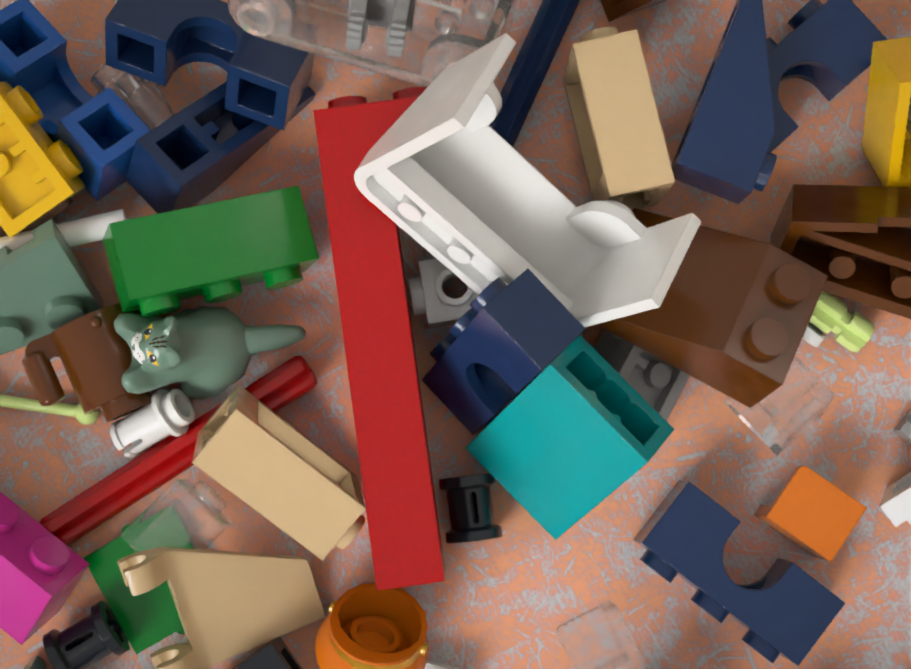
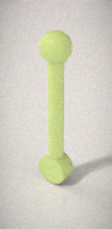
(58, 409)

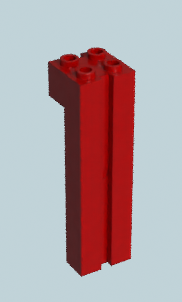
(380, 348)

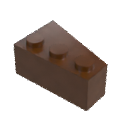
(853, 237)

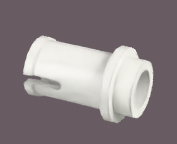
(165, 416)

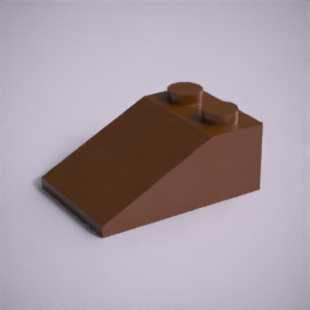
(728, 313)

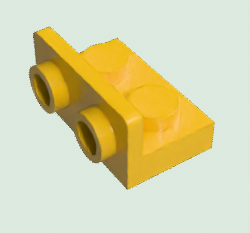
(32, 168)

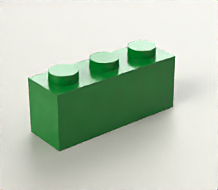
(210, 251)

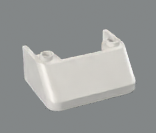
(496, 215)

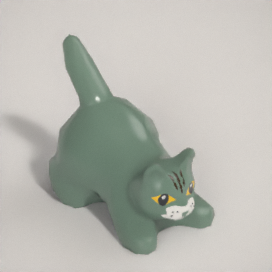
(196, 347)

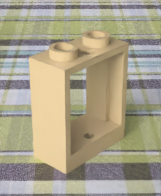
(617, 119)
(280, 473)

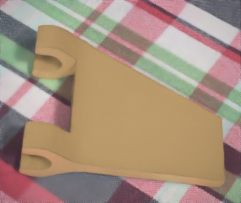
(225, 599)

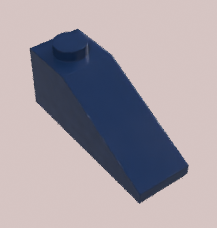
(734, 114)
(196, 151)

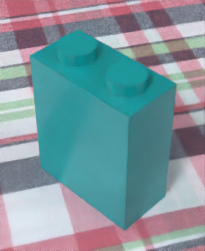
(570, 438)

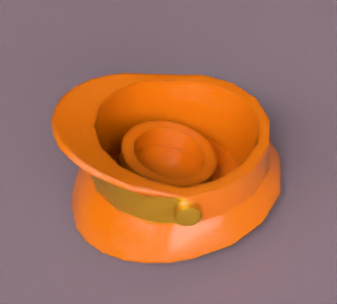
(373, 631)

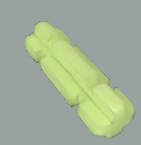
(850, 329)

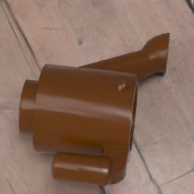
(93, 361)

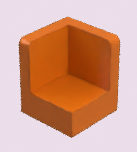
(812, 513)

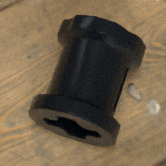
(470, 508)
(86, 640)

